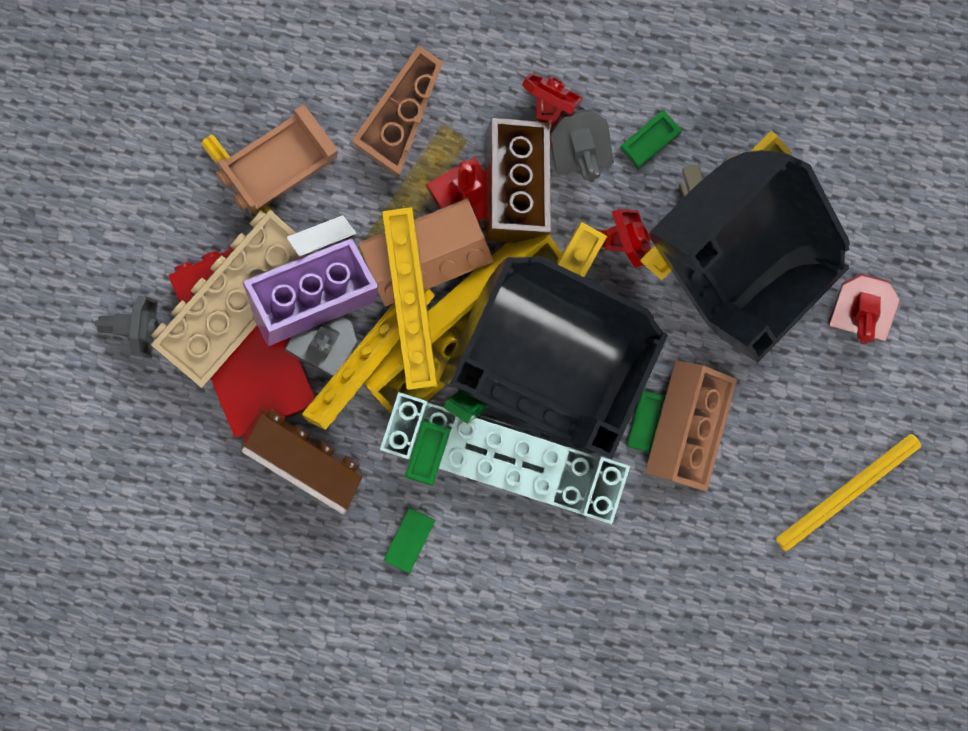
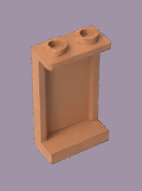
(277, 161)

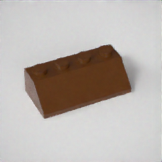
(517, 180)
(302, 459)

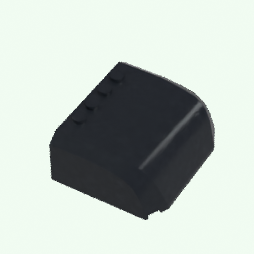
(754, 247)
(556, 352)

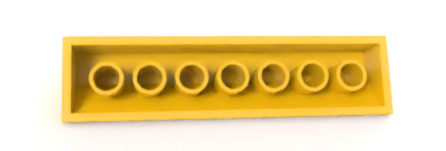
(447, 322)

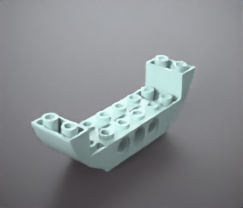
(512, 460)

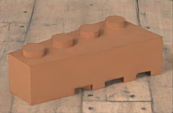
(395, 119)

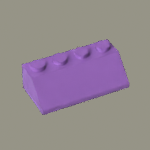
(310, 291)

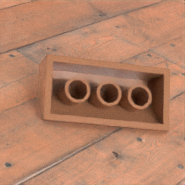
(447, 245)
(691, 425)

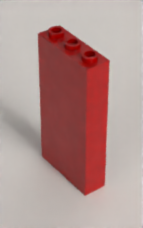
(254, 372)

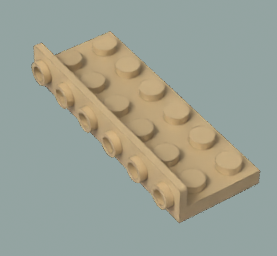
(219, 312)

